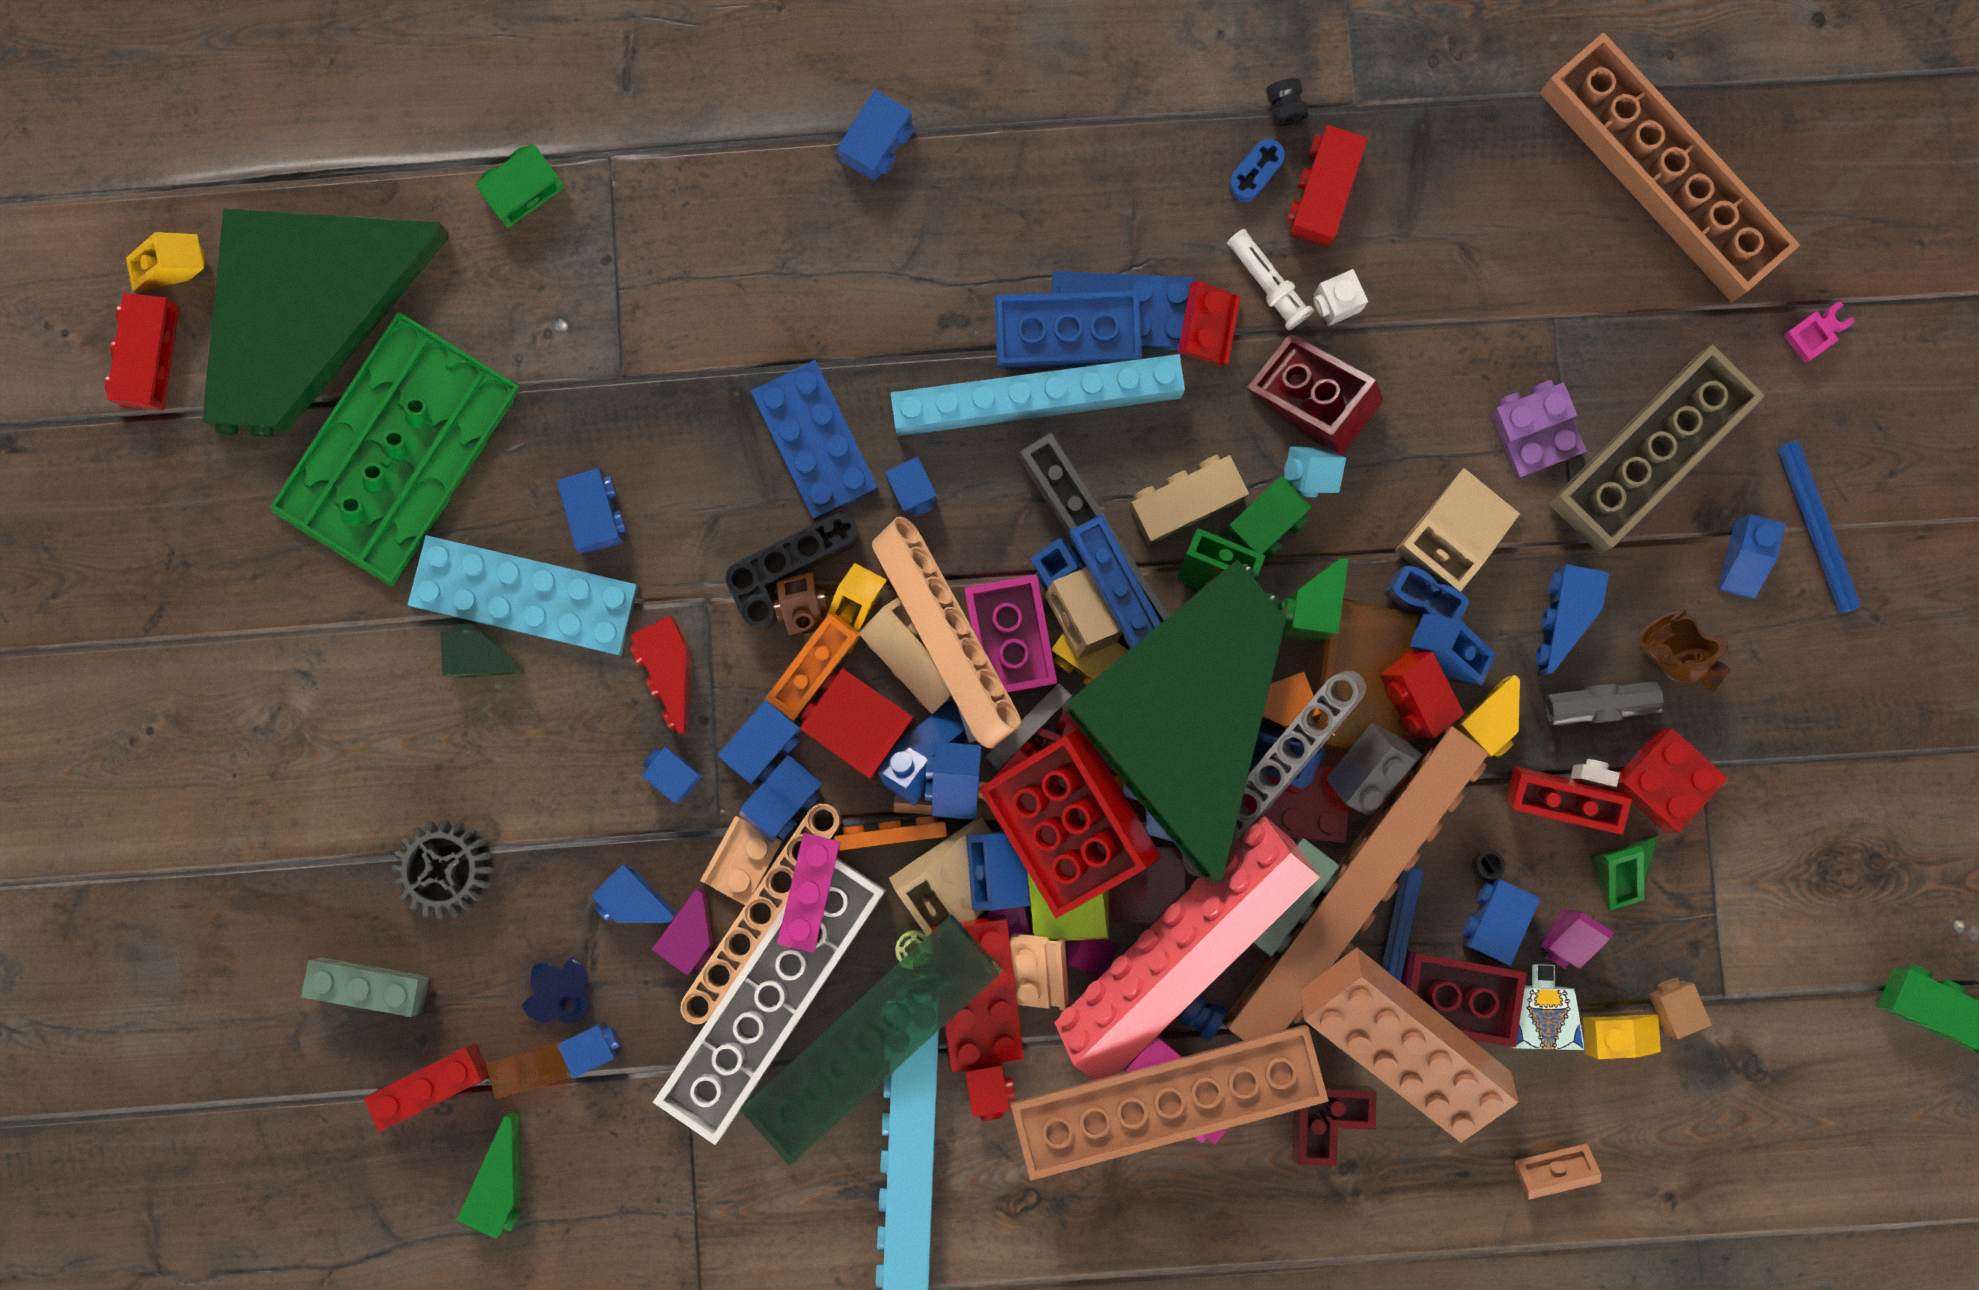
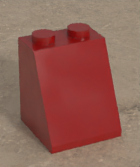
(856, 722)

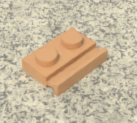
(740, 861)
(1039, 971)

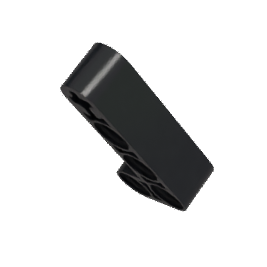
(795, 564)

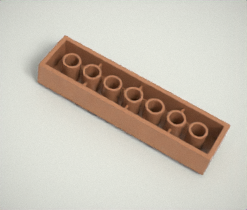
(1668, 168)

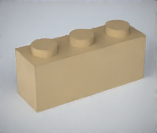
(1188, 498)
(903, 651)

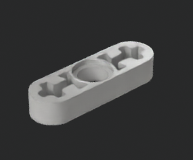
(1029, 726)

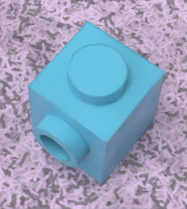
(1314, 470)

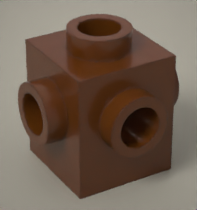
(800, 604)

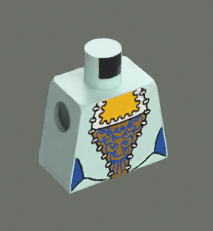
(1549, 1014)

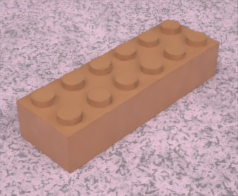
(1408, 1045)

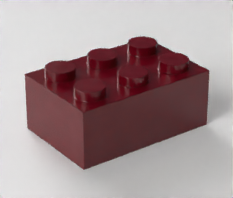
(1471, 995)

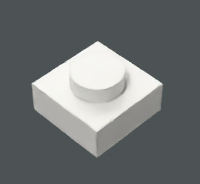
(1595, 773)

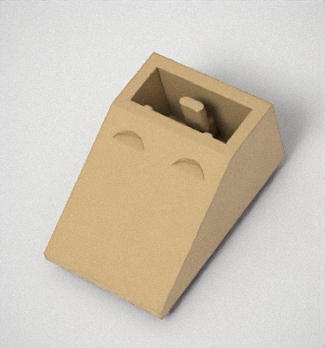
(1458, 531)
(940, 881)

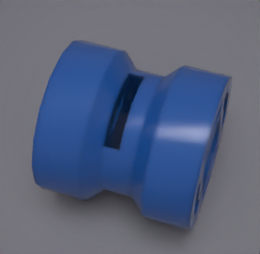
(1204, 1016)

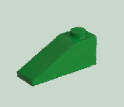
(497, 1188)

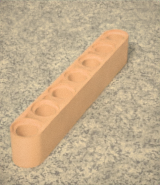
(946, 633)
(747, 925)

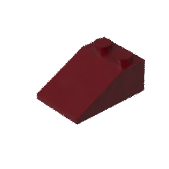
(1317, 393)

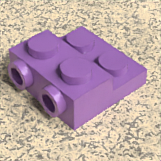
(1538, 428)

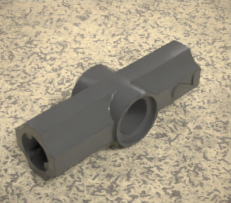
(1603, 703)

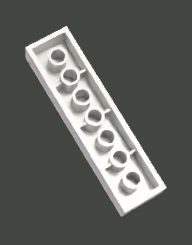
(763, 1011)

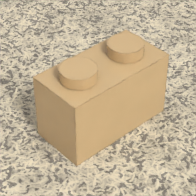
(1082, 613)

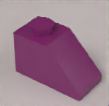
(688, 936)
(1574, 939)

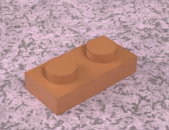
(1558, 1171)

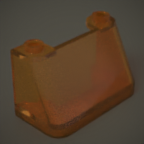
(1366, 643)

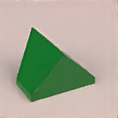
(1624, 872)

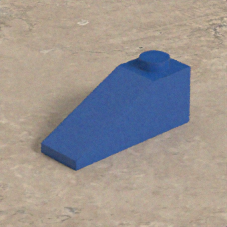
(906, 765)

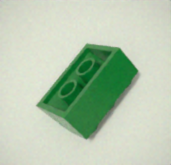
(1316, 607)

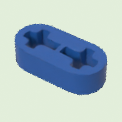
(1250, 165)

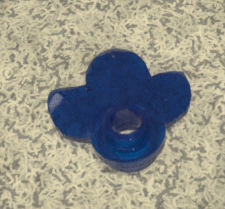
(553, 988)

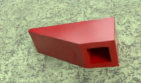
(669, 665)

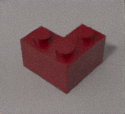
(1317, 1126)

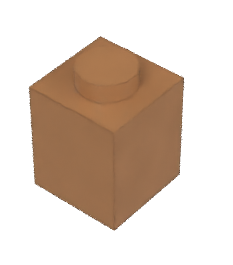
(1679, 1008)

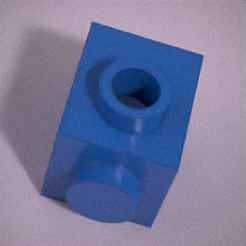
(1056, 562)

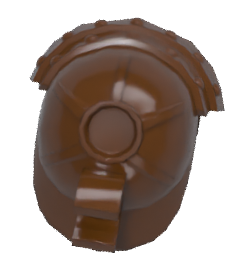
(1684, 650)

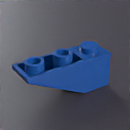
(1574, 604)

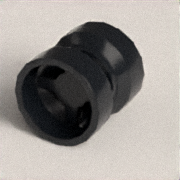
(1287, 102)

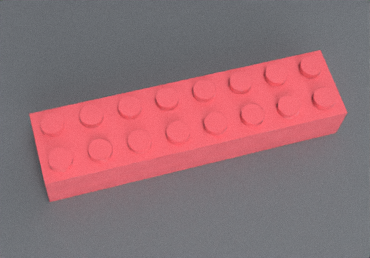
(1184, 951)

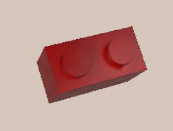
(1421, 694)

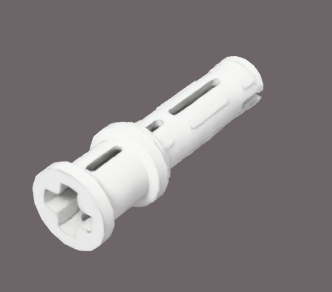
(1279, 292)

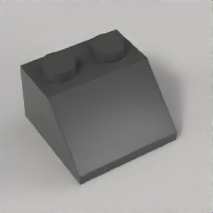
(1373, 769)

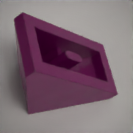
(1090, 955)

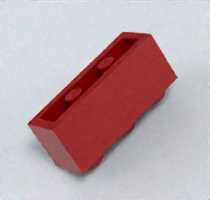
(1326, 185)
(142, 351)
(1568, 800)
(427, 1087)

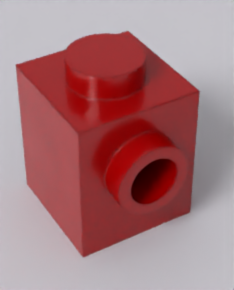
(989, 1091)

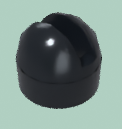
(1492, 862)

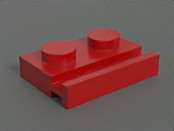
(1209, 323)

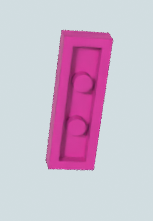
(808, 892)

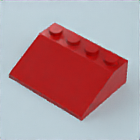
(1069, 823)

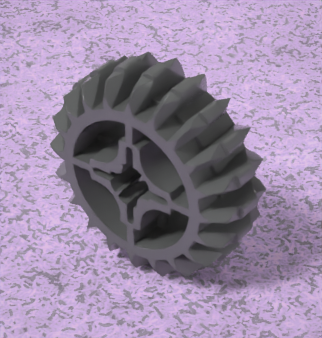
(452, 880)

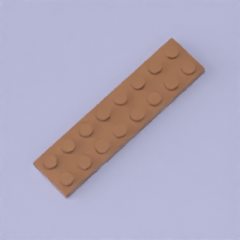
(1169, 1102)

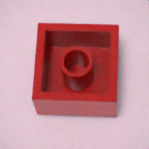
(1669, 780)

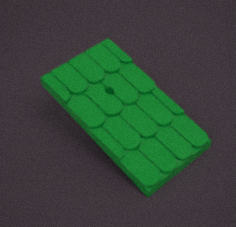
(395, 449)

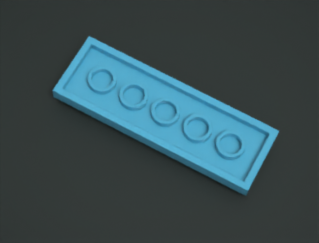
(523, 595)

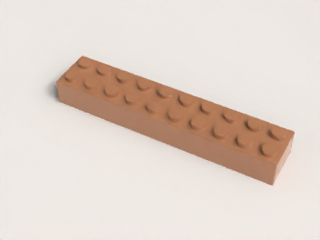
(1364, 879)

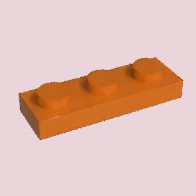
(813, 666)
(891, 833)

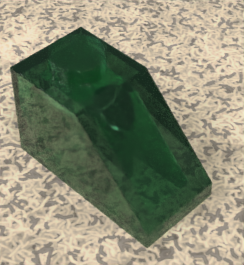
(474, 654)

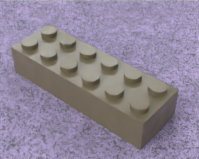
(1656, 449)

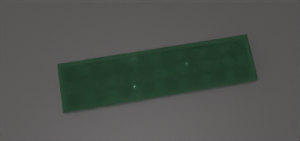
(871, 1039)

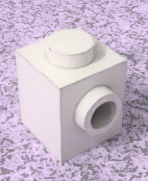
(1339, 297)

